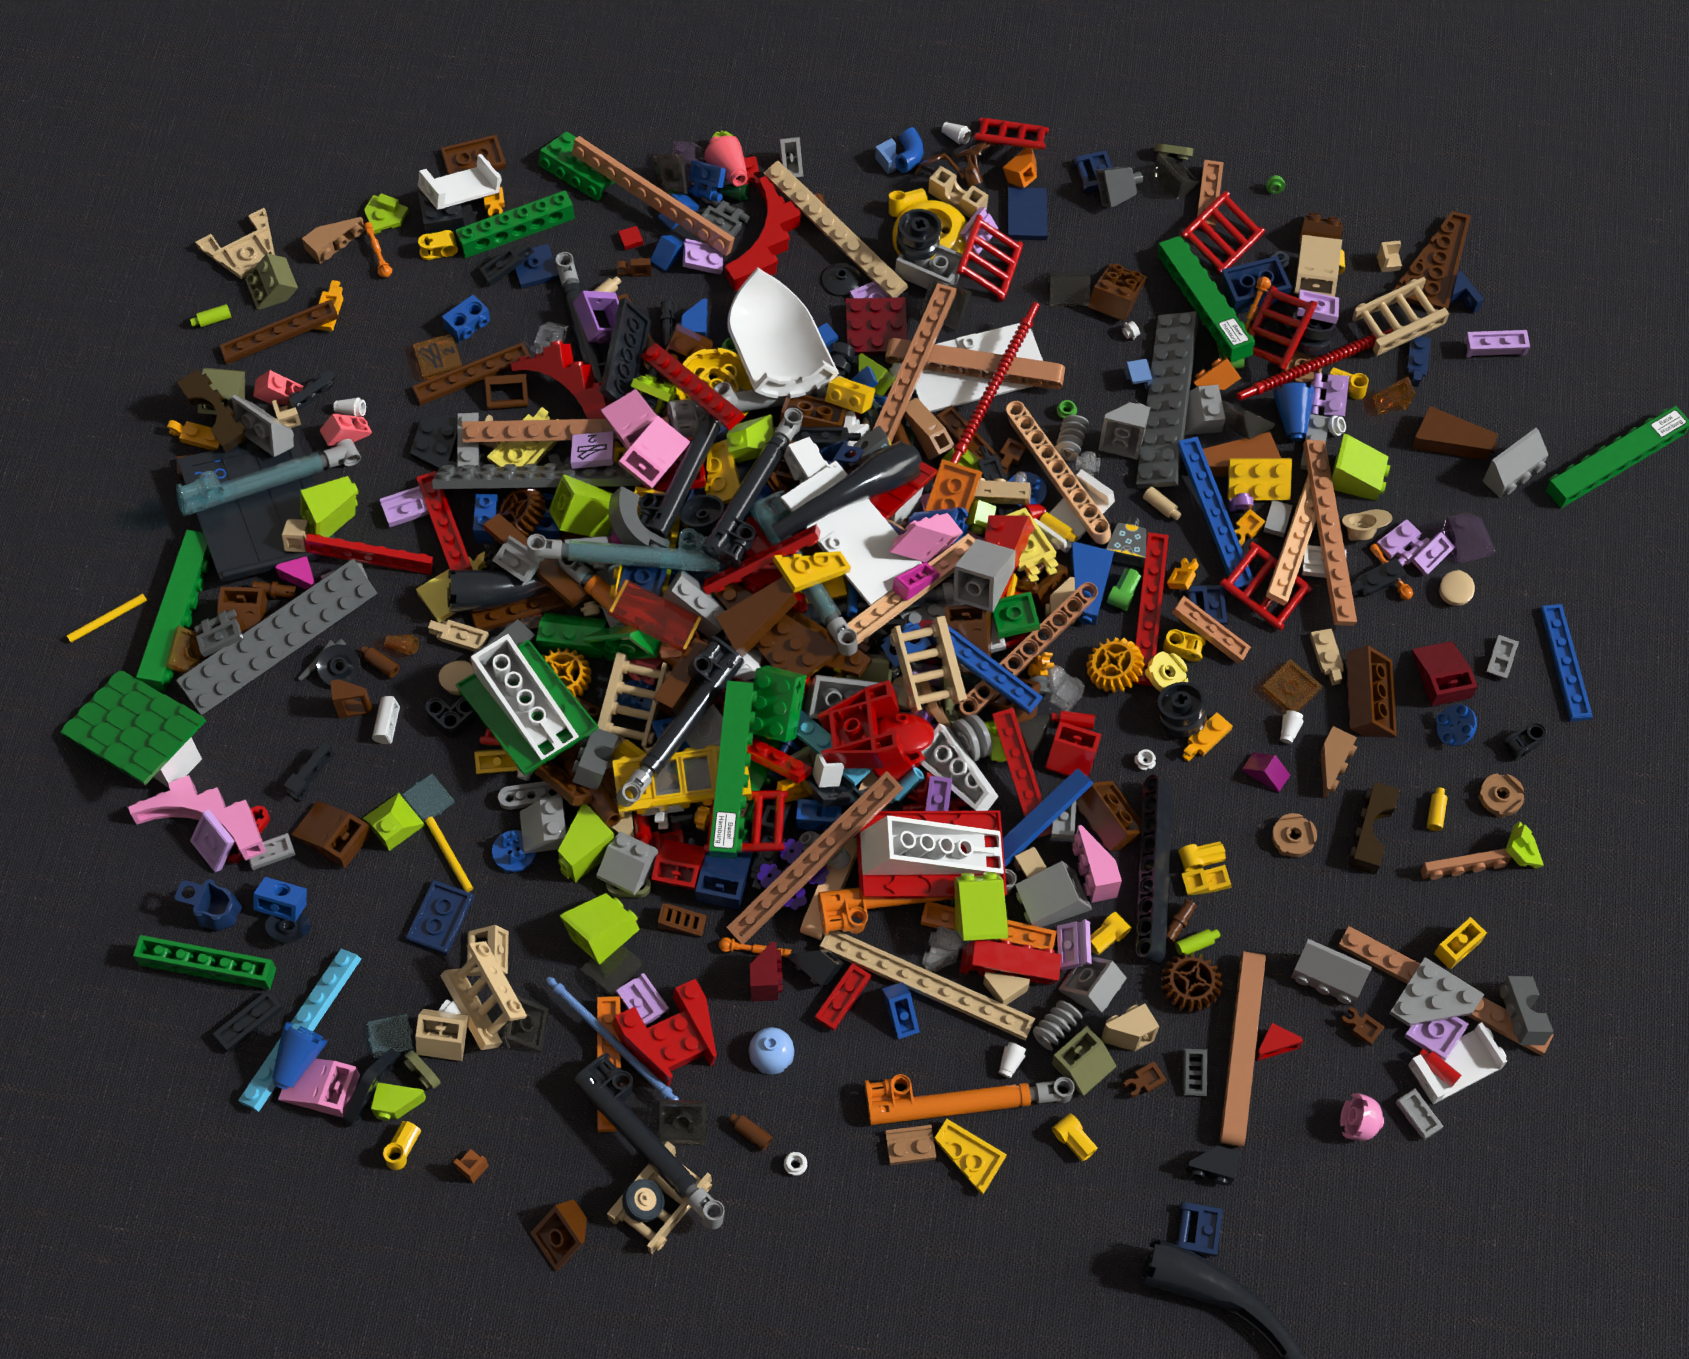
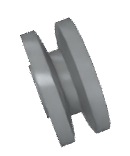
(973, 736)

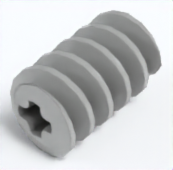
(1071, 437)
(1054, 1024)

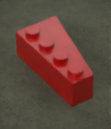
(1009, 532)
(1007, 959)

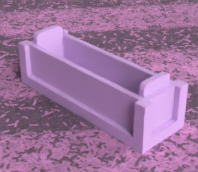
(1497, 343)

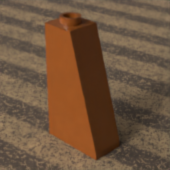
(1257, 447)

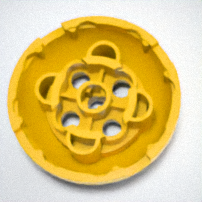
(951, 221)
(720, 363)

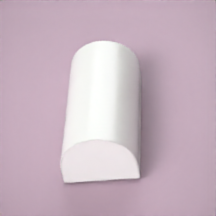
(386, 720)

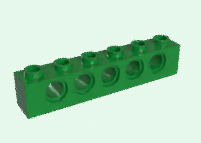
(515, 224)
(204, 962)

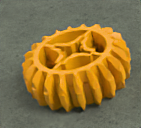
(566, 664)
(1109, 675)

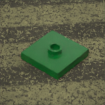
(1015, 615)

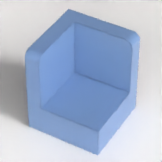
(886, 155)
(1139, 372)

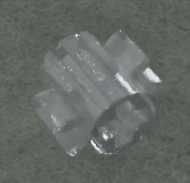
(1088, 463)

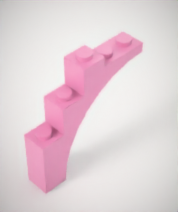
(184, 802)

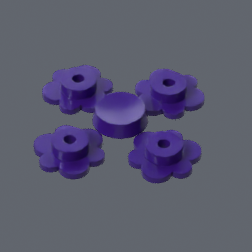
(767, 869)

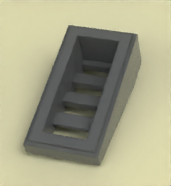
(1186, 1053)

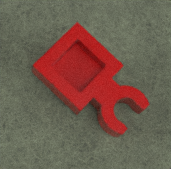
(752, 170)

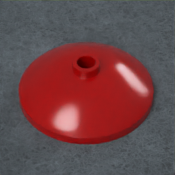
(912, 730)

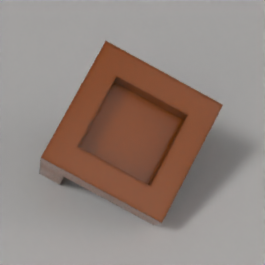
(471, 1165)

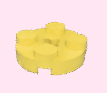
(1161, 663)

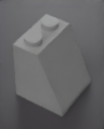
(983, 574)
(1052, 895)

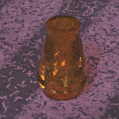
(403, 643)

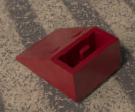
(1444, 673)

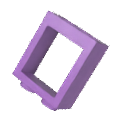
(595, 300)

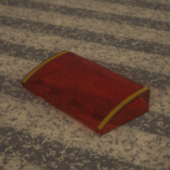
(654, 616)

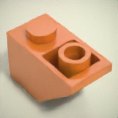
(1021, 168)
(1220, 374)

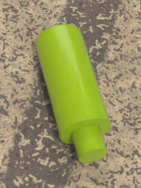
(211, 316)
(1197, 941)

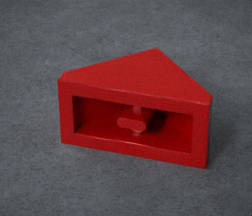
(1278, 1042)

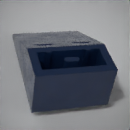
(723, 880)

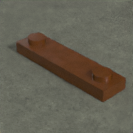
(563, 784)

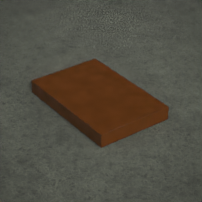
(465, 154)

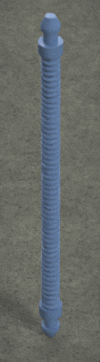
(559, 989)

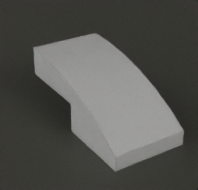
(1277, 518)
(1502, 657)

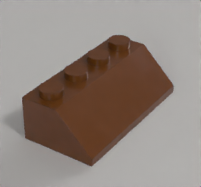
(1371, 693)

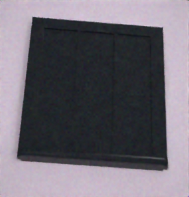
(248, 531)

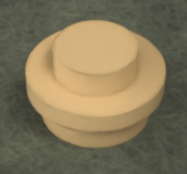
(591, 609)

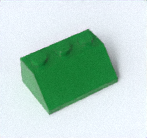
(568, 632)
(623, 640)

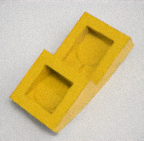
(1206, 881)

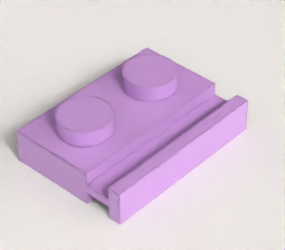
(983, 234)
(702, 257)
(404, 506)
(1074, 944)
(644, 997)

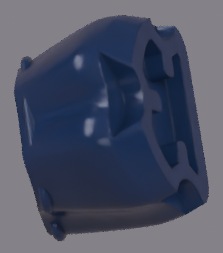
(841, 453)
(213, 905)

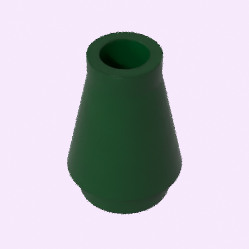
(735, 192)

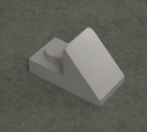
(1064, 825)

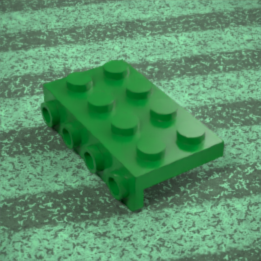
(559, 161)

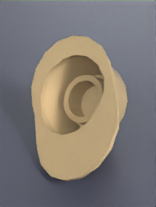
(1365, 524)

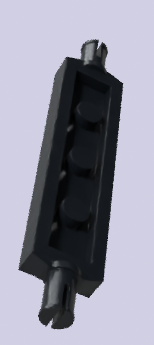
(825, 435)
(992, 469)

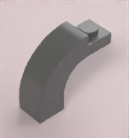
(626, 521)

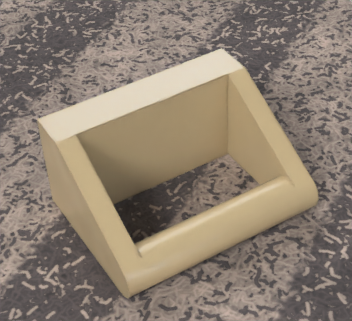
(497, 942)

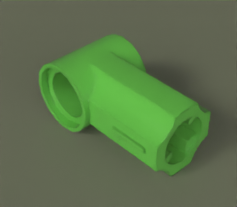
(1122, 593)

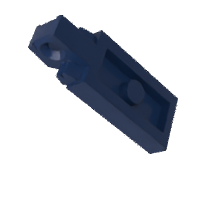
(1418, 359)

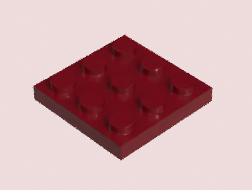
(874, 322)

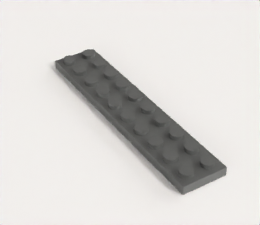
(1167, 400)
(528, 476)
(276, 636)

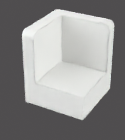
(827, 774)

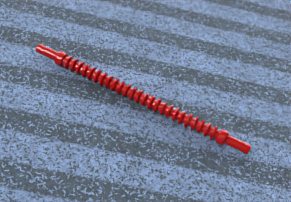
(1300, 370)
(998, 376)

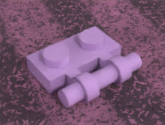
(1335, 396)
(1400, 538)

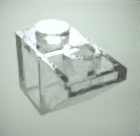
(549, 333)
(1064, 688)
(944, 949)

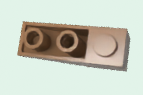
(330, 238)
(928, 430)
(1333, 756)

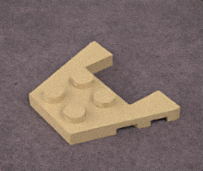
(245, 253)

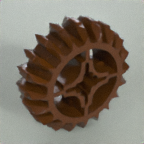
(524, 509)
(1182, 978)

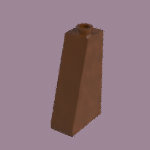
(1454, 436)
(756, 615)
(679, 684)

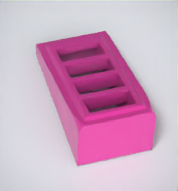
(907, 590)

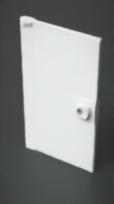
(943, 389)
(859, 535)

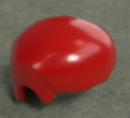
(920, 793)

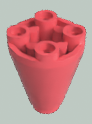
(727, 153)

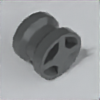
(1044, 690)

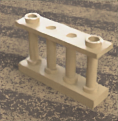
(1400, 334)
(943, 650)
(616, 687)
(468, 1003)
(658, 1240)

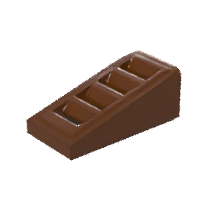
(680, 928)

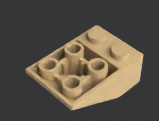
(1318, 265)

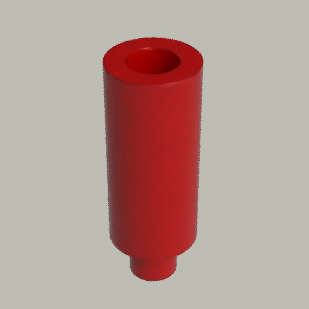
(1077, 719)
(642, 827)
(1441, 1068)

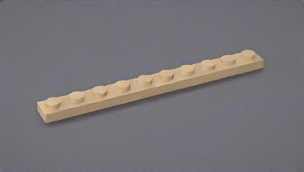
(835, 230)
(928, 984)

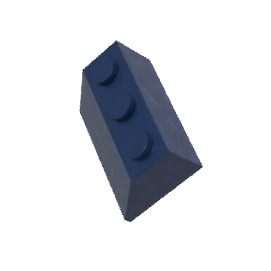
(1241, 282)

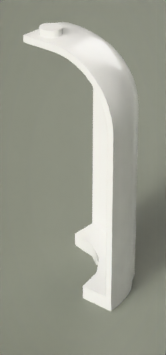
(778, 339)

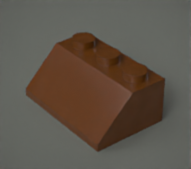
(816, 411)
(1110, 815)

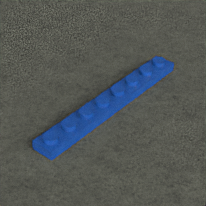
(1213, 508)

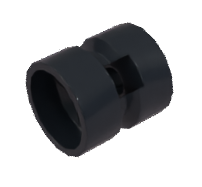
(842, 356)

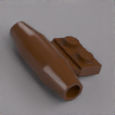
(604, 798)

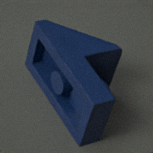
(1467, 292)

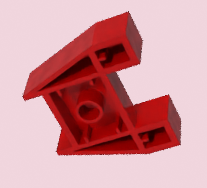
(856, 729)
(672, 1040)

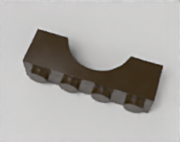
(198, 391)
(1368, 850)

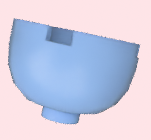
(771, 1050)

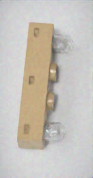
(1005, 492)

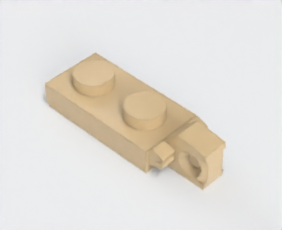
(459, 634)
(1327, 654)

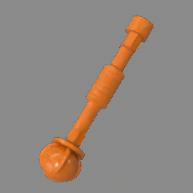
(383, 268)
(1262, 284)
(1404, 589)
(727, 944)

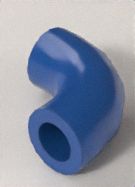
(912, 152)

